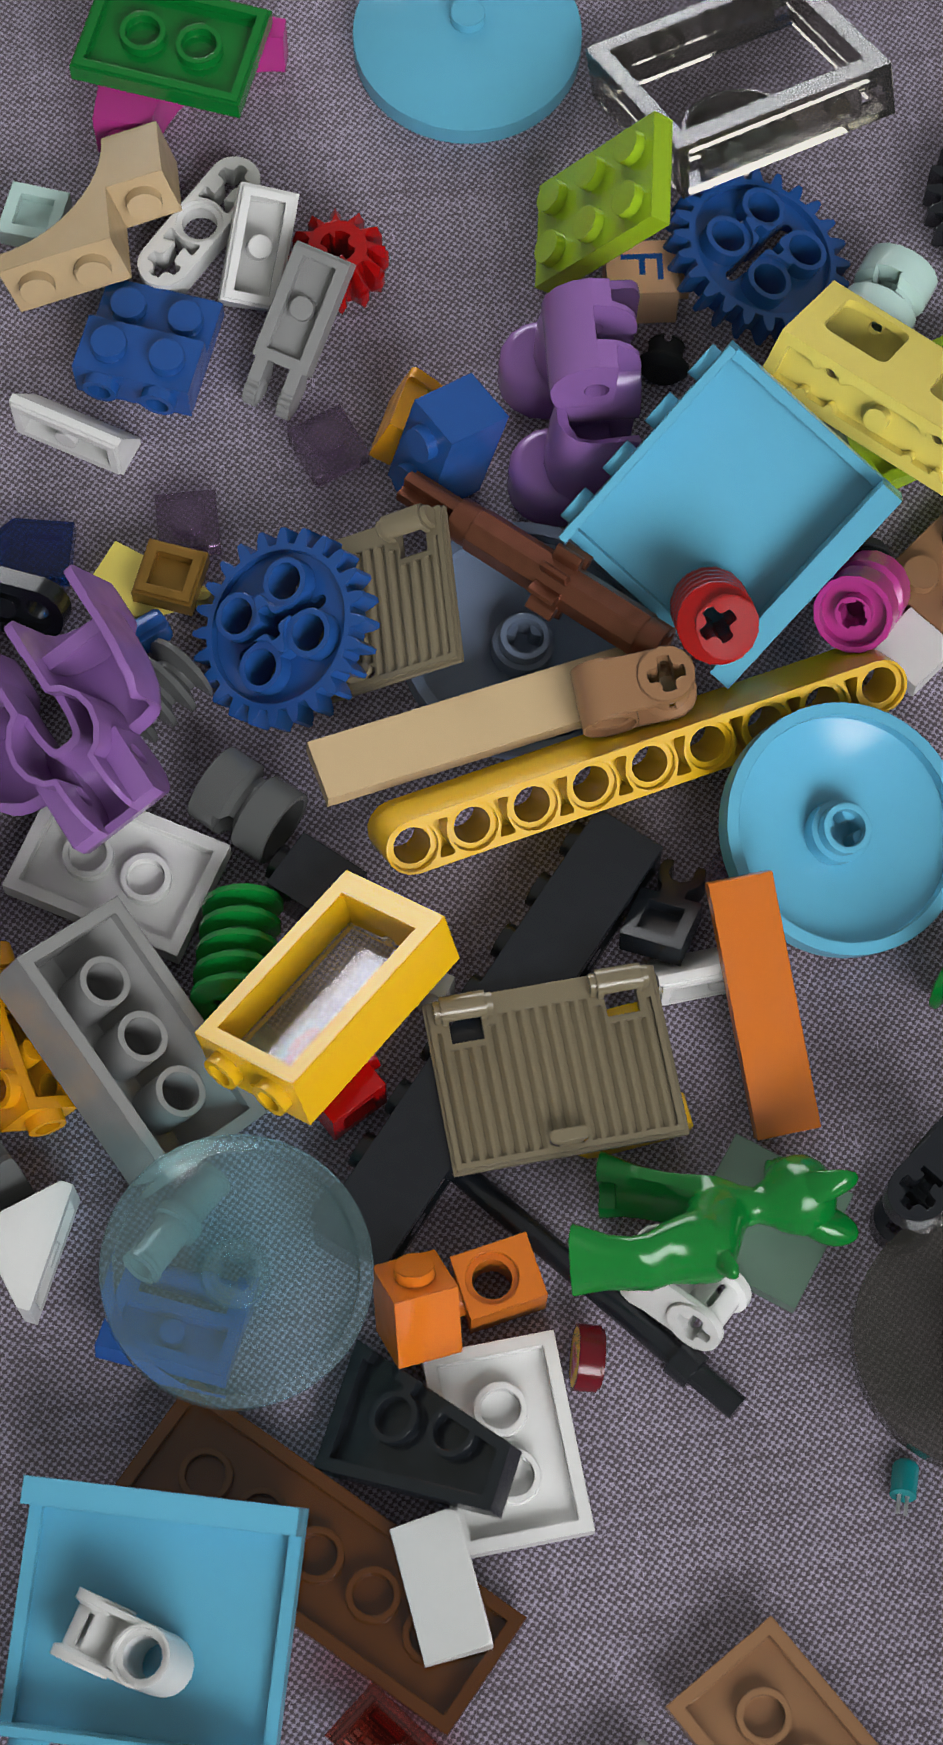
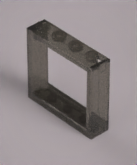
(762, 129)

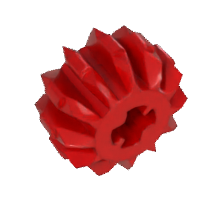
(355, 244)

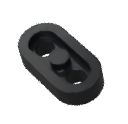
(32, 602)

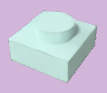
(31, 212)

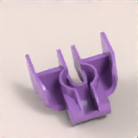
(582, 377)
(109, 698)

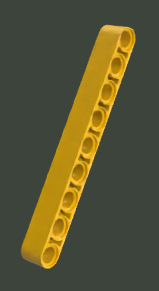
(612, 776)

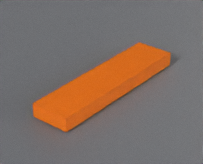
(763, 1004)

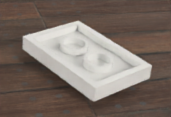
(149, 864)
(521, 1396)

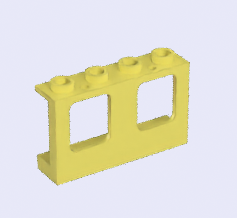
(866, 382)

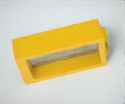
(327, 997)

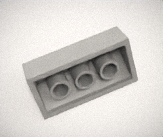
(121, 1039)

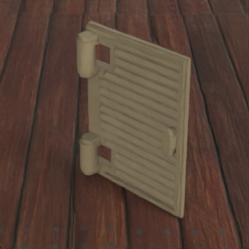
(415, 598)
(554, 1071)

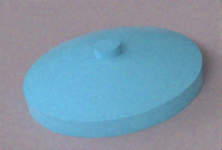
(467, 64)
(846, 822)

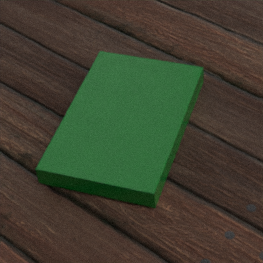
(174, 50)

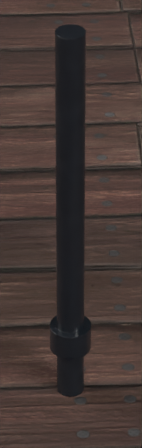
(681, 1361)

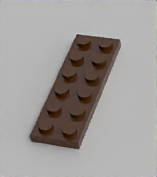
(350, 1572)

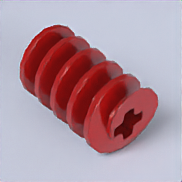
(717, 641)

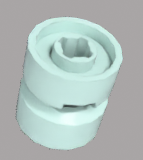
(895, 282)

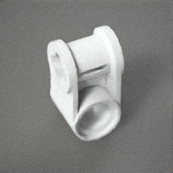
(681, 1304)
(113, 1643)

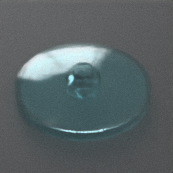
(235, 1272)

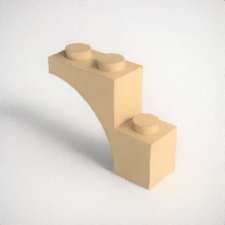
(90, 243)

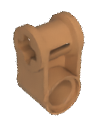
(627, 691)

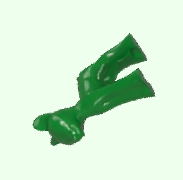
(701, 1221)

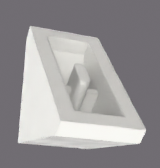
(33, 1243)

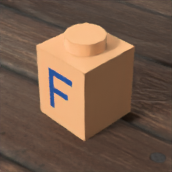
(657, 286)

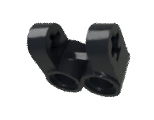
(913, 1182)

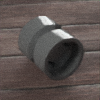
(241, 801)

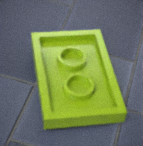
(604, 203)

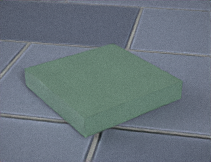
(769, 1259)

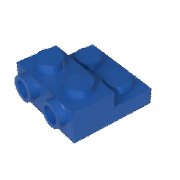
(148, 347)

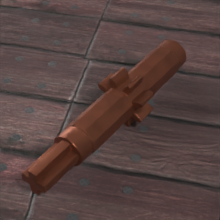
(553, 577)

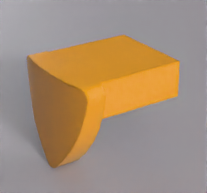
(413, 386)

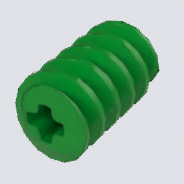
(234, 938)

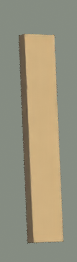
(449, 733)

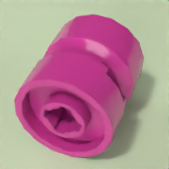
(862, 602)

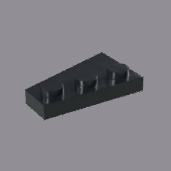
(413, 1441)

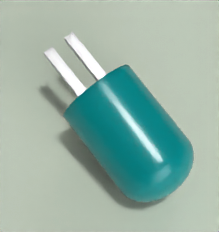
(904, 1482)

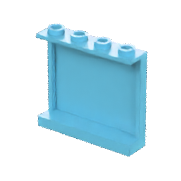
(736, 484)
(185, 1562)

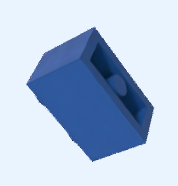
(450, 437)

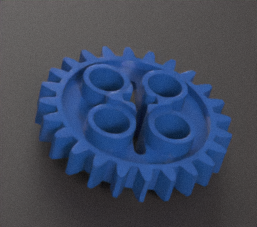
(732, 224)
(286, 629)

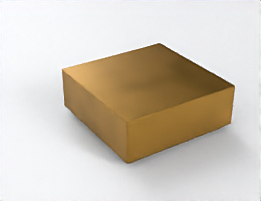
(170, 577)

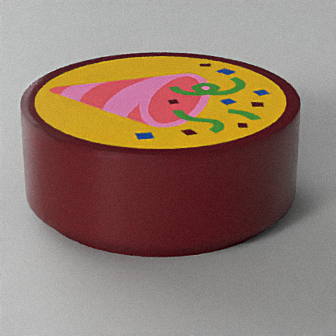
(587, 1358)

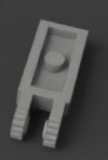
(298, 325)

